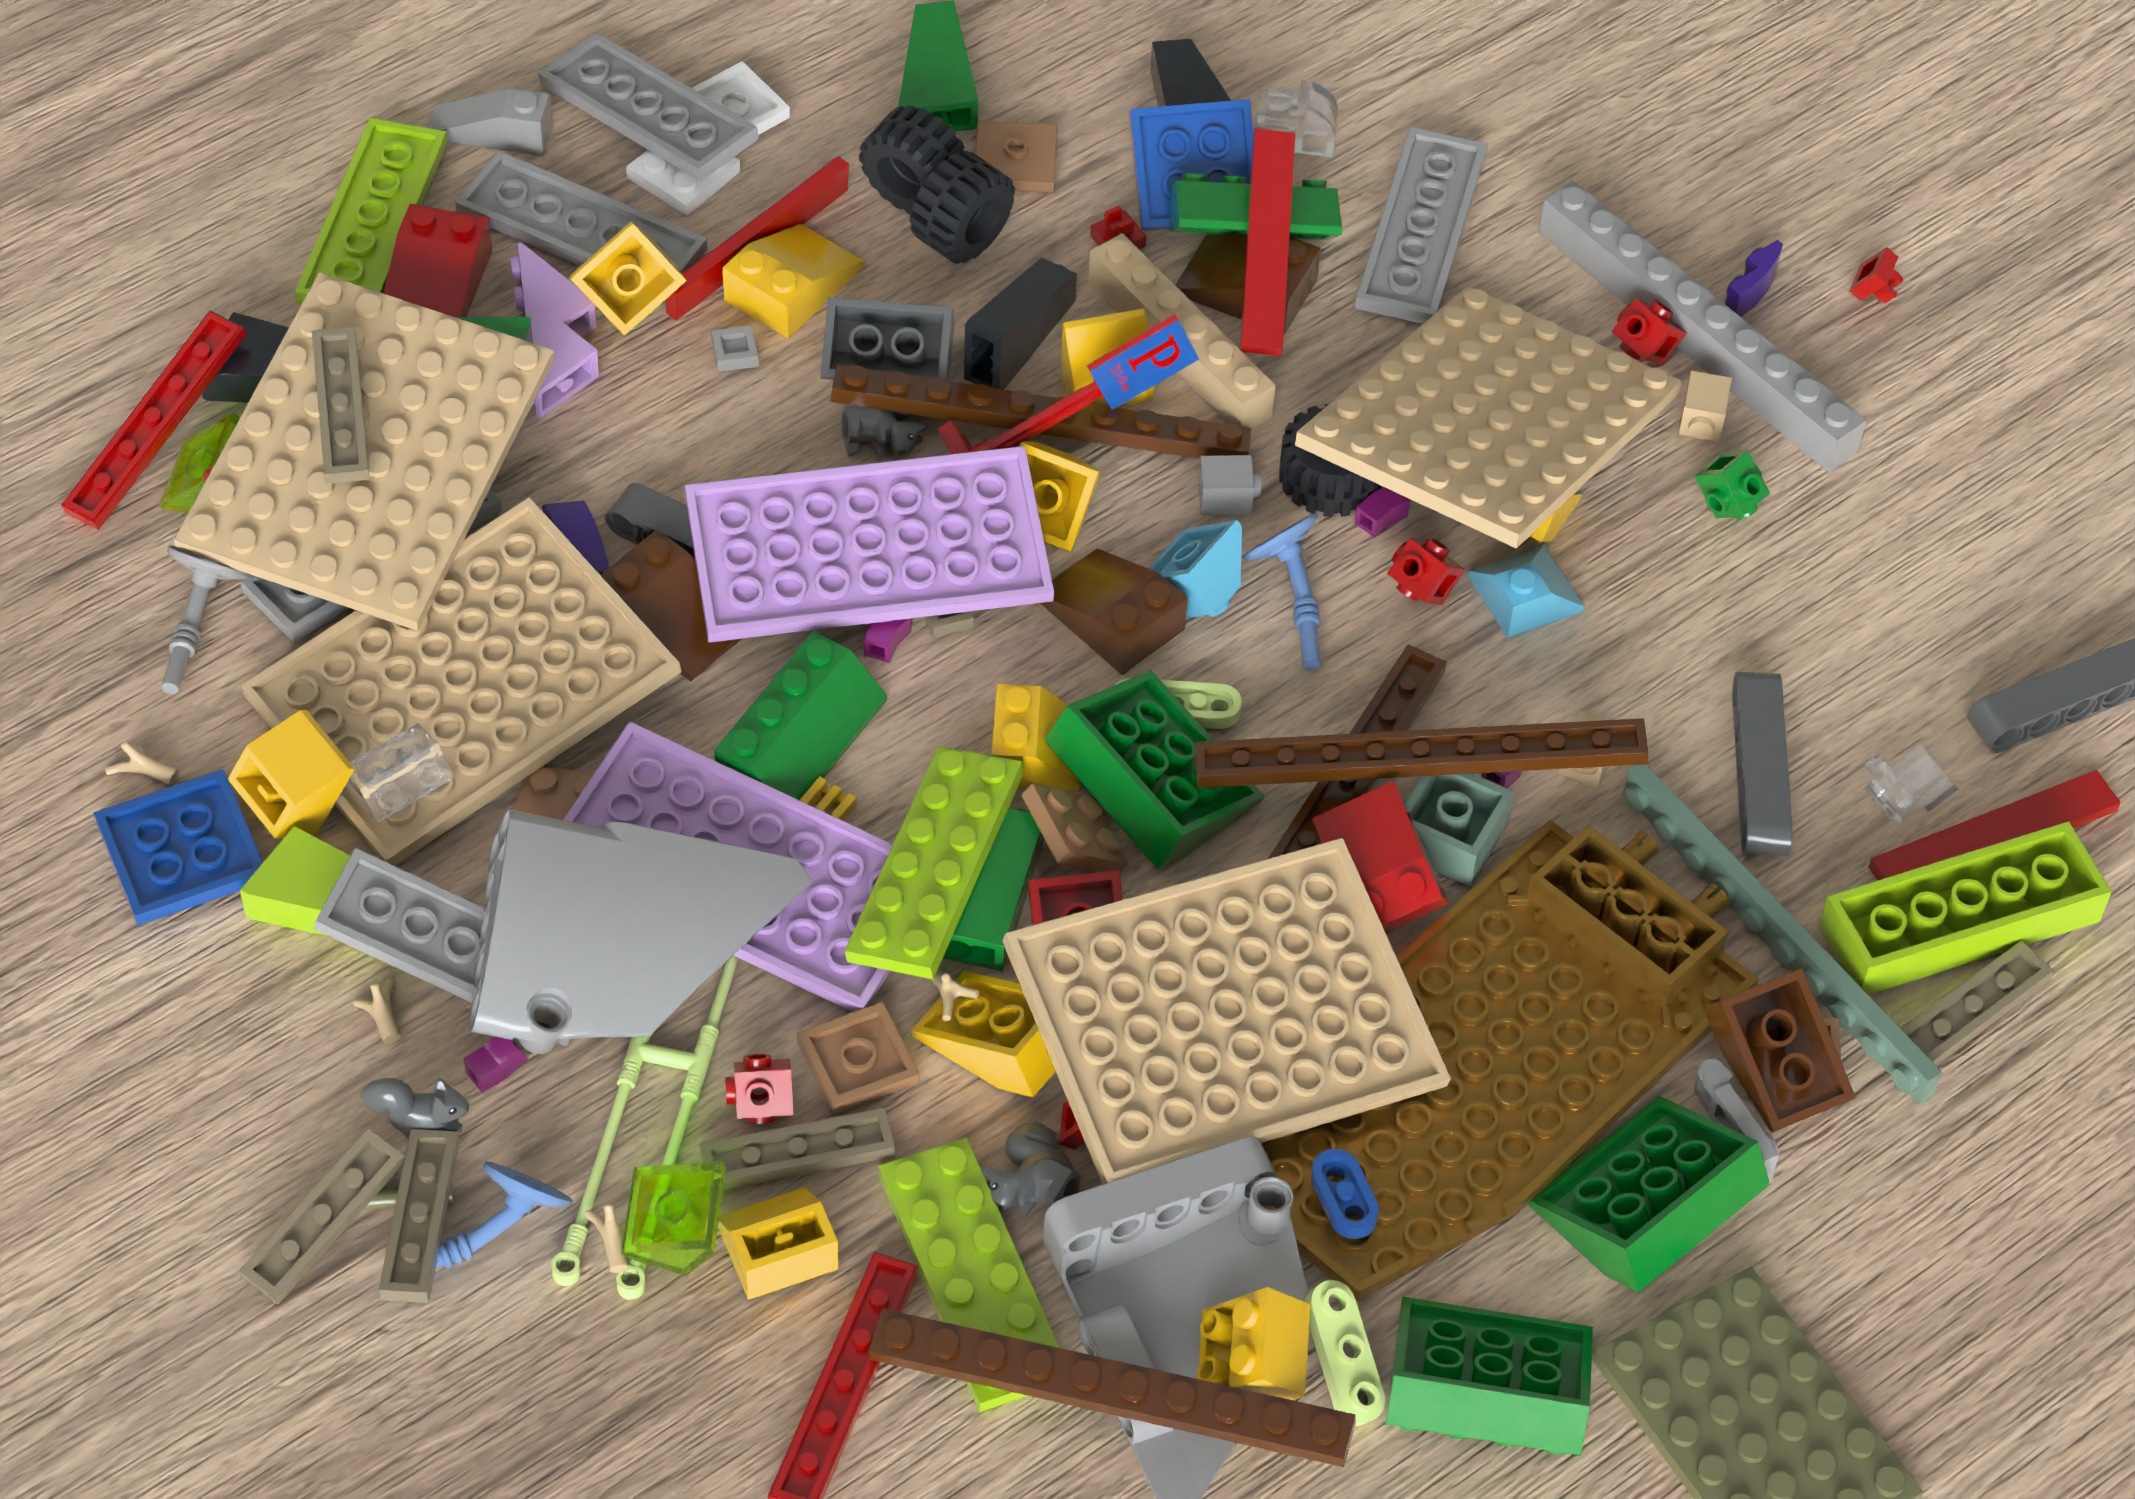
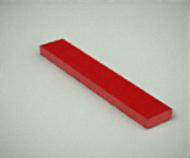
(793, 209)
(1267, 242)
(153, 420)
(2072, 801)
(842, 1383)

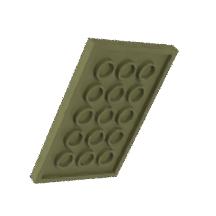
(1748, 1403)

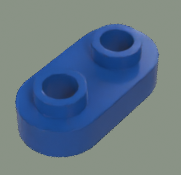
(1347, 1196)

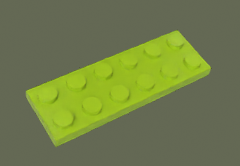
(384, 176)
(934, 862)
(964, 1250)

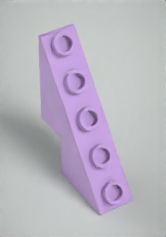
(559, 322)

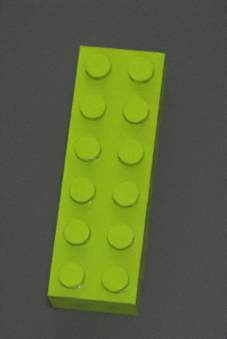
(1964, 908)

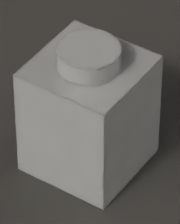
(1228, 485)

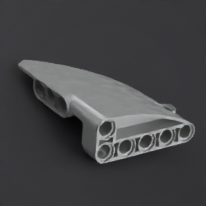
(611, 925)
(1154, 1255)

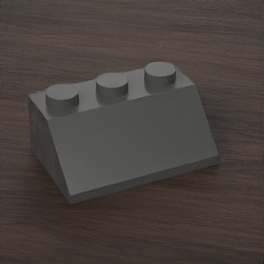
(888, 337)

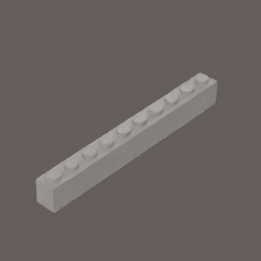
(1715, 334)

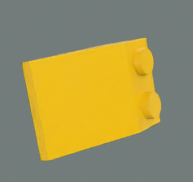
(787, 277)
(990, 1035)

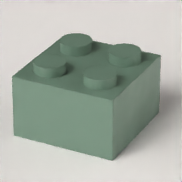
(1459, 821)

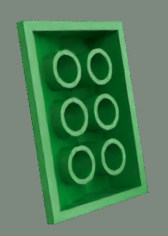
(1140, 764)
(1652, 1191)
(1491, 1376)

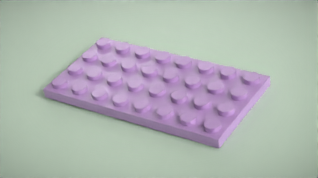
(867, 544)
(685, 793)

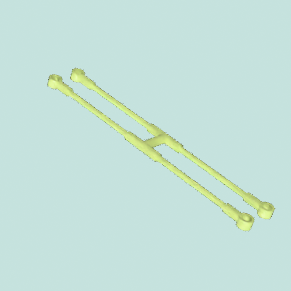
(639, 1051)

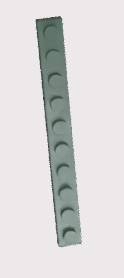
(1782, 934)

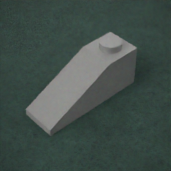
(498, 120)

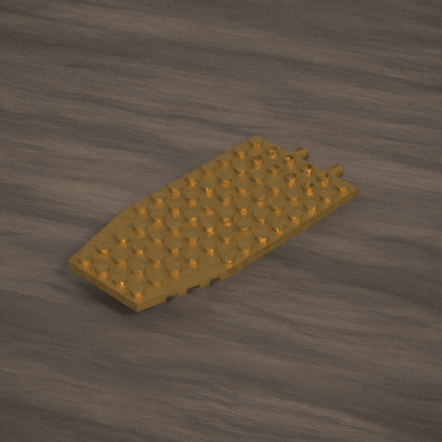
(1555, 1012)

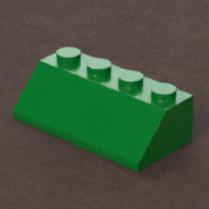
(1224, 206)
(803, 718)

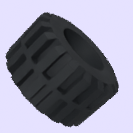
(905, 152)
(962, 207)
(1318, 482)

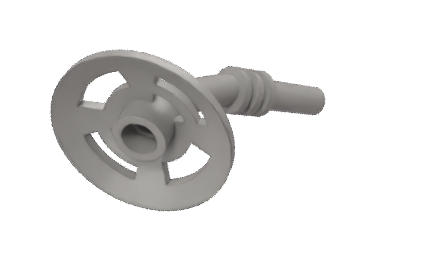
(186, 635)

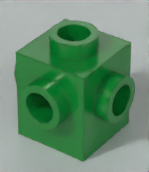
(1732, 485)

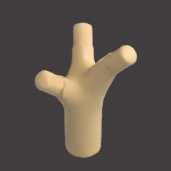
(143, 764)
(950, 990)
(381, 1011)
(612, 1235)

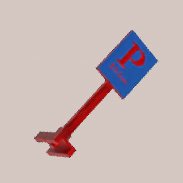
(1116, 377)

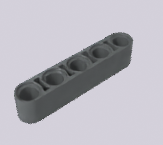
(643, 511)
(2056, 698)
(1761, 764)

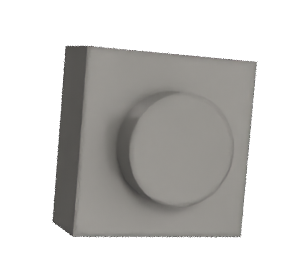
(734, 348)

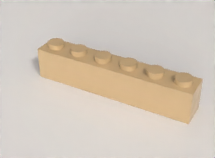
(1223, 372)

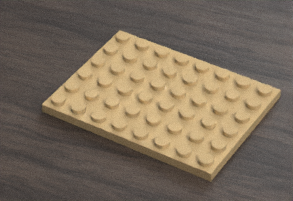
(1489, 415)
(437, 428)
(502, 674)
(1225, 1010)

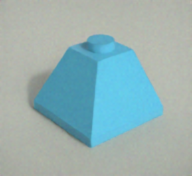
(1204, 566)
(1525, 591)

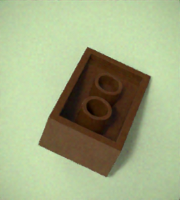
(1218, 268)
(664, 592)
(1118, 608)
(1780, 1050)

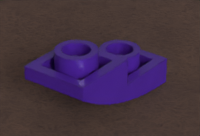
(1759, 274)
(580, 529)

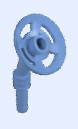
(1305, 609)
(521, 1197)

